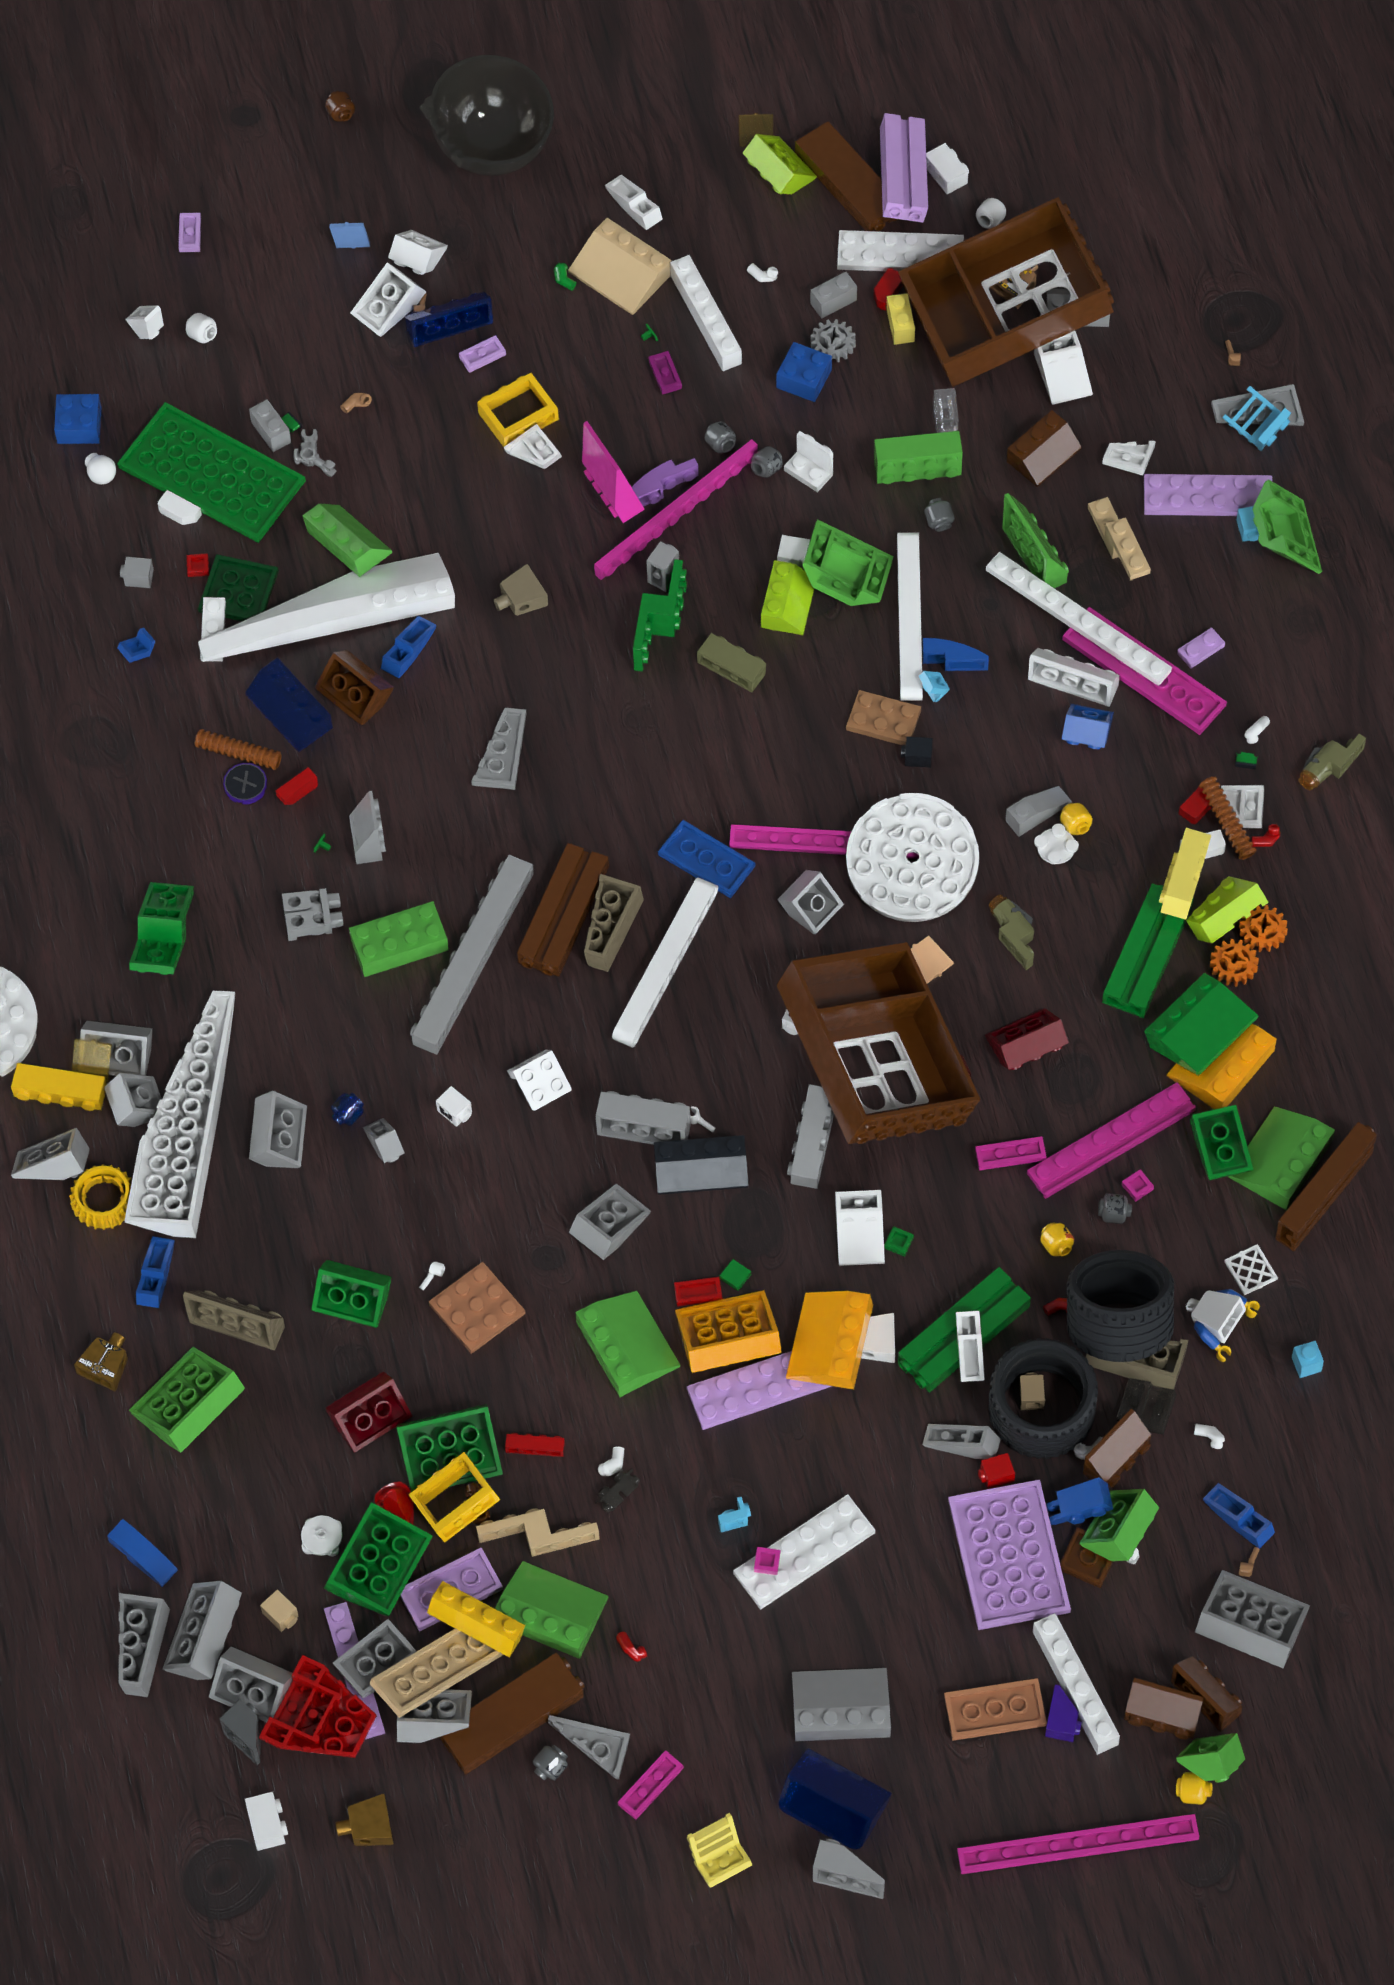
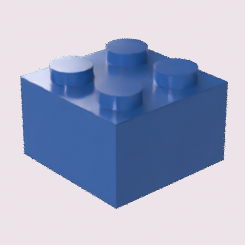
(804, 372)
(77, 418)

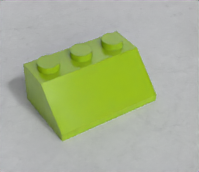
(778, 164)
(787, 599)

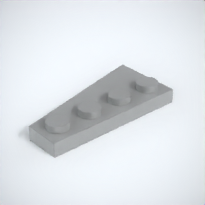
(1280, 397)
(503, 752)

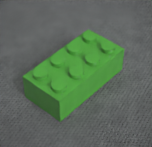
(918, 457)
(398, 939)

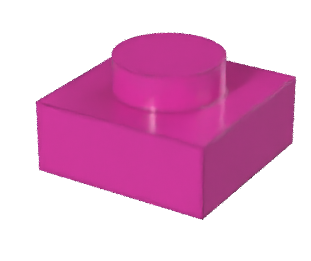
(1137, 1185)
(767, 1561)

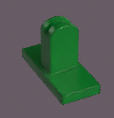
(649, 333)
(322, 844)

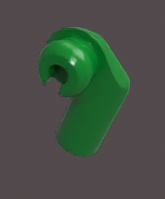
(561, 276)

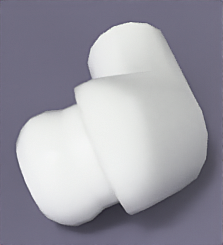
(763, 276)
(1256, 729)
(1212, 1433)
(613, 1465)

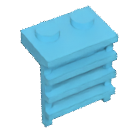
(1266, 431)

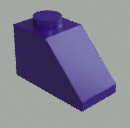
(1062, 1718)

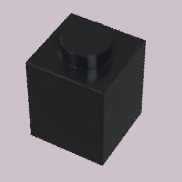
(917, 752)

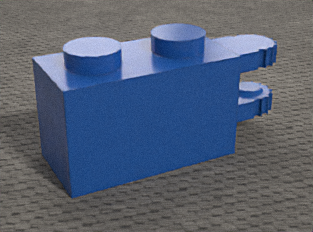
(1081, 1502)

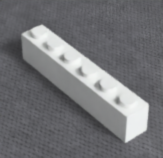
(706, 313)
(1076, 1683)

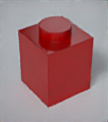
(996, 1471)

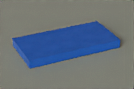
(706, 858)

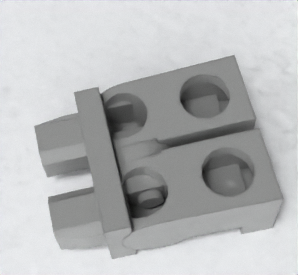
(309, 913)

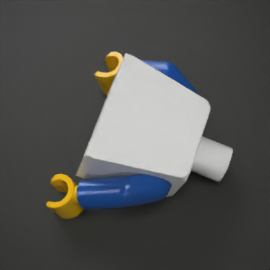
(1218, 1315)

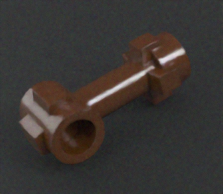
(471, 1489)

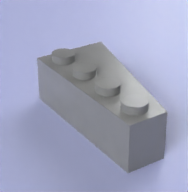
(812, 1139)
(140, 1640)

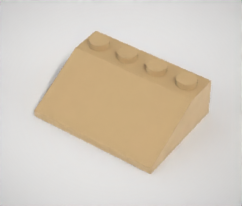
(620, 266)

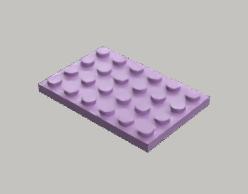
(1009, 1554)

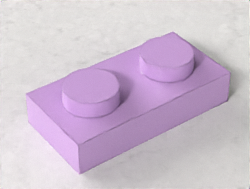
(189, 232)
(482, 354)
(1201, 648)

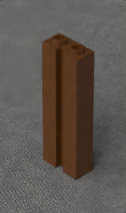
(844, 175)
(562, 910)
(1326, 1186)
(514, 1712)

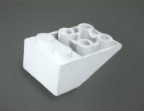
(1063, 369)
(859, 1227)

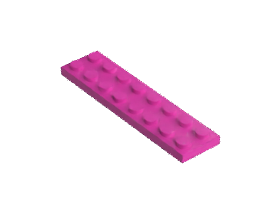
(1176, 695)

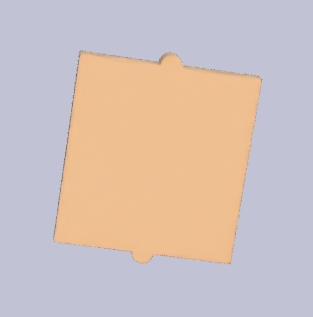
(930, 959)

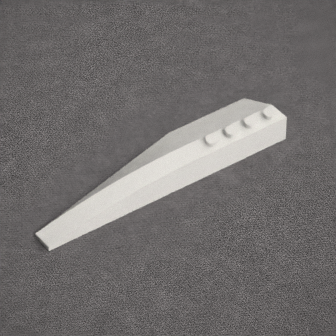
(345, 604)
(180, 1136)

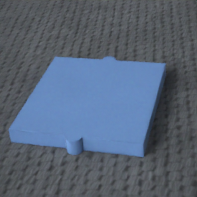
(349, 235)

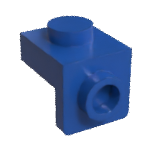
(137, 647)

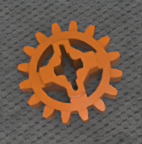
(1274, 930)
(1234, 972)

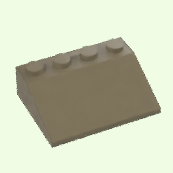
(234, 1318)

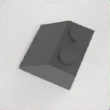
(242, 1728)

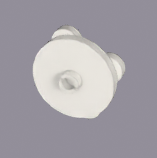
(1056, 845)
(321, 1536)

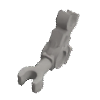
(309, 456)

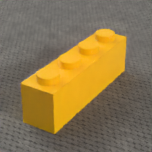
(58, 1087)
(476, 1619)

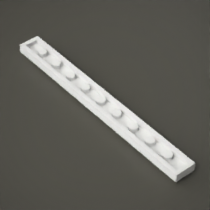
(1079, 619)

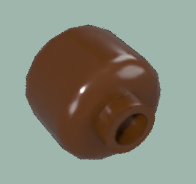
(340, 106)

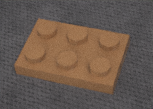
(883, 718)

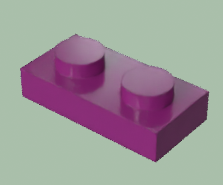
(665, 372)

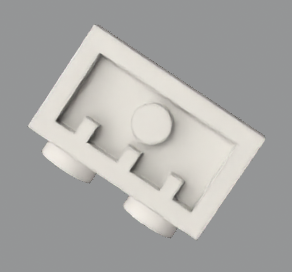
(811, 462)
(540, 1079)

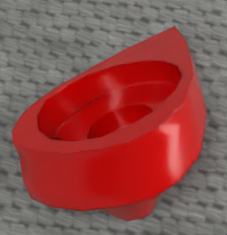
(396, 1500)

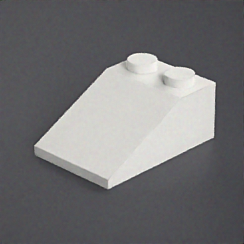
(387, 300)

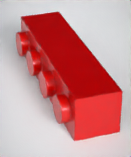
(535, 1444)

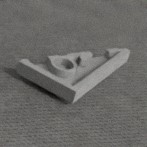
(600, 1744)

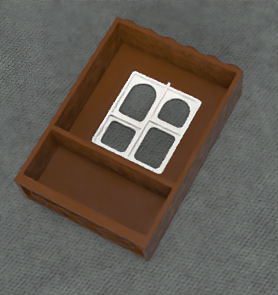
(960, 313)
(868, 1000)

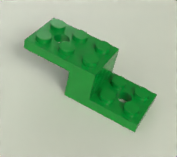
(659, 615)
(161, 928)

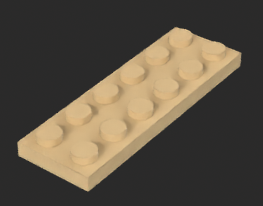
(432, 1671)

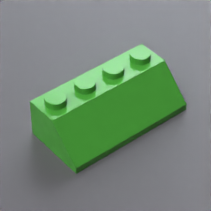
(345, 537)

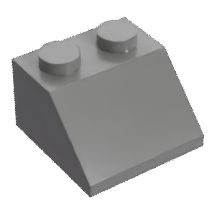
(811, 901)
(133, 1098)

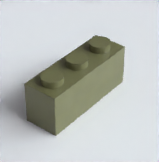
(731, 662)

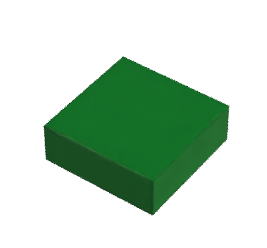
(899, 1241)
(735, 1275)

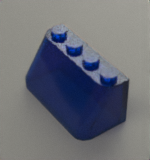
(833, 1799)

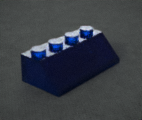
(449, 319)
(289, 705)

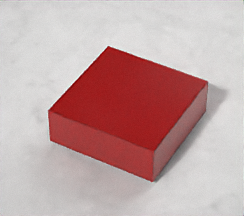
(198, 565)

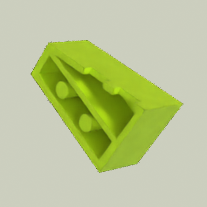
(1224, 907)

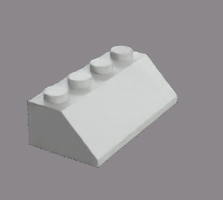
(1073, 676)

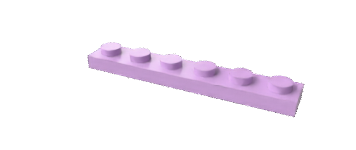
(344, 1639)

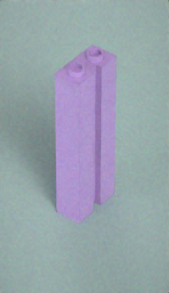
(903, 168)

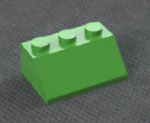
(1122, 1528)

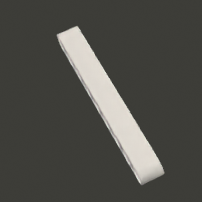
(909, 616)
(665, 962)

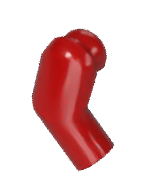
(1268, 839)
(1055, 1305)
(628, 1647)

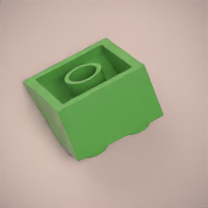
(1213, 1757)

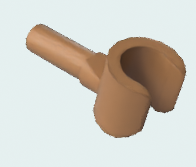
(417, 308)
(1233, 358)
(1247, 1568)

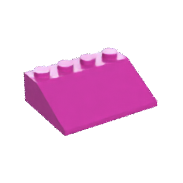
(608, 477)

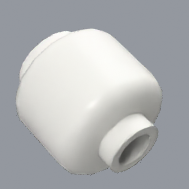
(990, 213)
(201, 328)

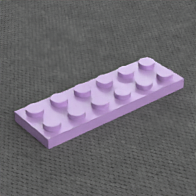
(1200, 493)
(747, 1391)

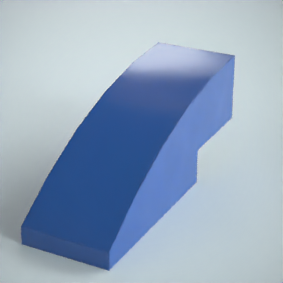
(408, 646)
(954, 655)
(155, 1272)
(1239, 1515)
(141, 1553)

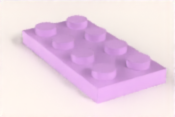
(469, 1574)

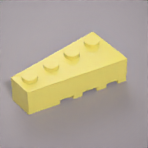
(1184, 874)

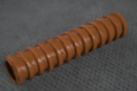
(238, 749)
(1227, 818)

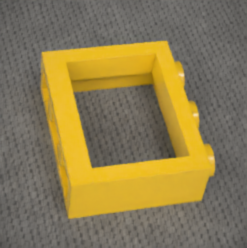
(507, 392)
(466, 1511)

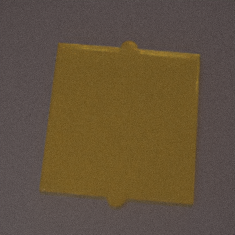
(754, 124)
(92, 1057)

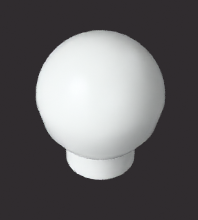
(100, 468)

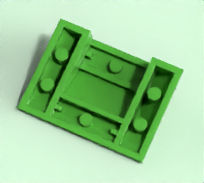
(1285, 526)
(845, 566)

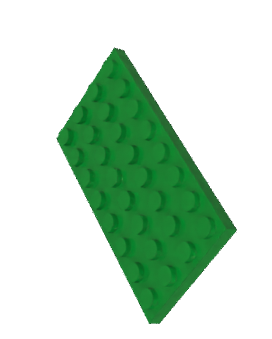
(212, 472)

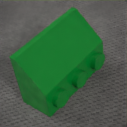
(351, 1293)

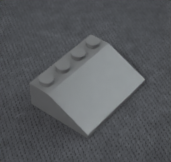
(1252, 1618)
(841, 1704)

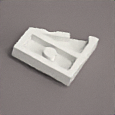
(534, 448)
(1129, 456)
(1247, 803)

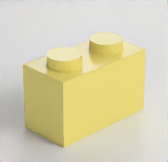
(900, 319)

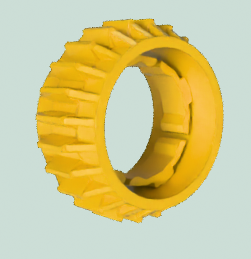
(95, 1176)

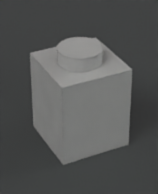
(137, 572)

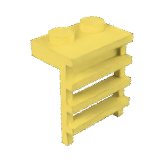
(718, 1851)

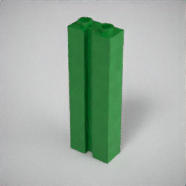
(1144, 956)
(935, 1351)

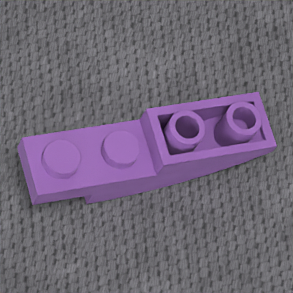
(665, 476)

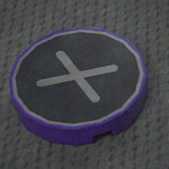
(245, 783)

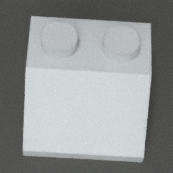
(416, 251)

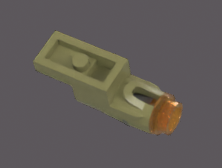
(1330, 760)
(1014, 930)

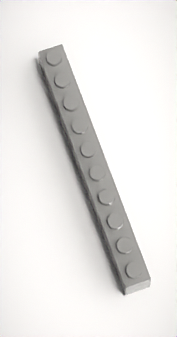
(472, 954)

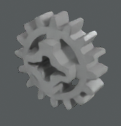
(843, 343)

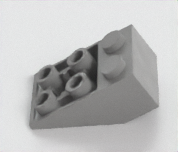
(367, 830)

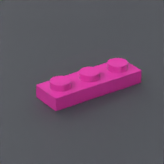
(1010, 1153)
(650, 1785)

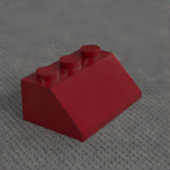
(1027, 1039)
(369, 1411)

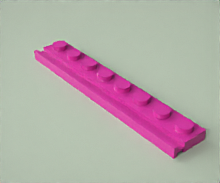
(1111, 1140)

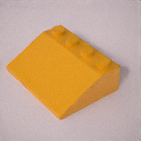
(1230, 1071)
(728, 1331)
(830, 1338)

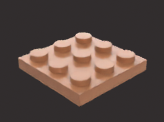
(477, 1307)

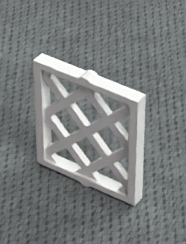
(1237, 1277)

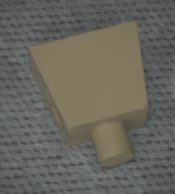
(521, 592)

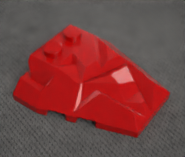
(319, 1714)

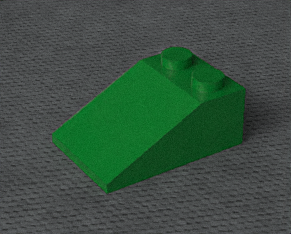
(1221, 1142)

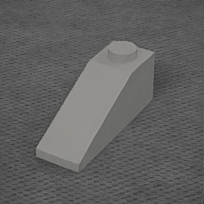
(1035, 809)
(963, 1440)

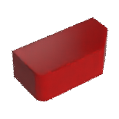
(889, 285)
(297, 787)
(1195, 807)

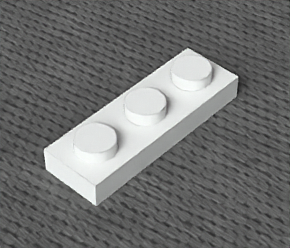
(213, 618)

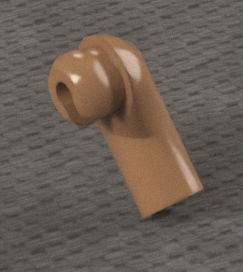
(356, 400)

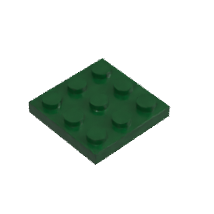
(242, 584)

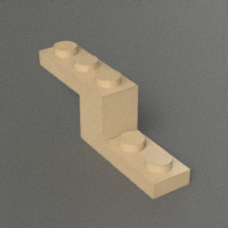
(1119, 538)
(537, 1532)

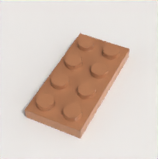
(995, 1709)

